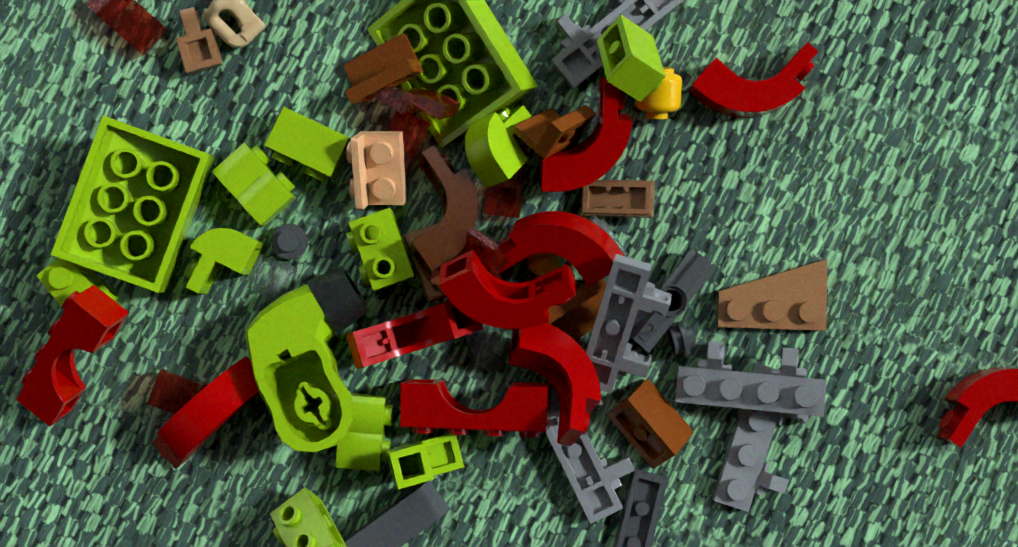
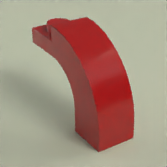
(744, 98)
(595, 155)
(564, 235)
(502, 302)
(409, 334)
(566, 368)
(973, 398)
(206, 413)

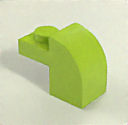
(492, 148)
(221, 248)
(424, 459)

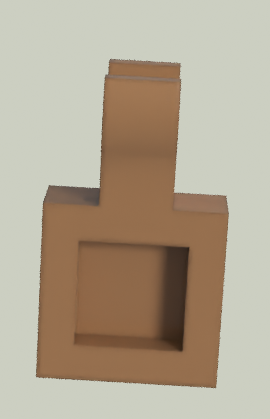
(198, 46)

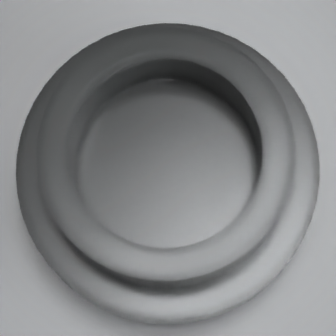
(289, 241)
(681, 339)

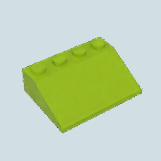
(461, 58)
(133, 205)

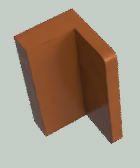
(382, 69)
(551, 133)
(579, 312)
(650, 424)

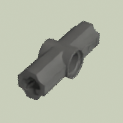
(684, 283)

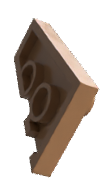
(780, 301)

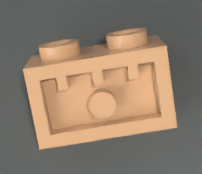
(377, 168)

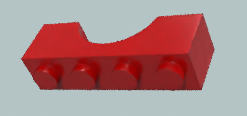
(86, 324)
(430, 405)

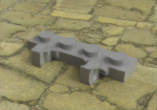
(581, 47)
(624, 298)
(781, 392)
(744, 463)
(589, 476)

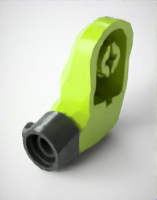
(298, 367)

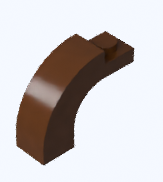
(459, 213)

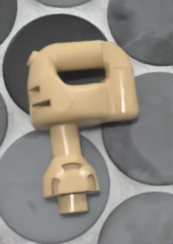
(248, 21)

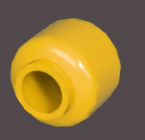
(665, 98)

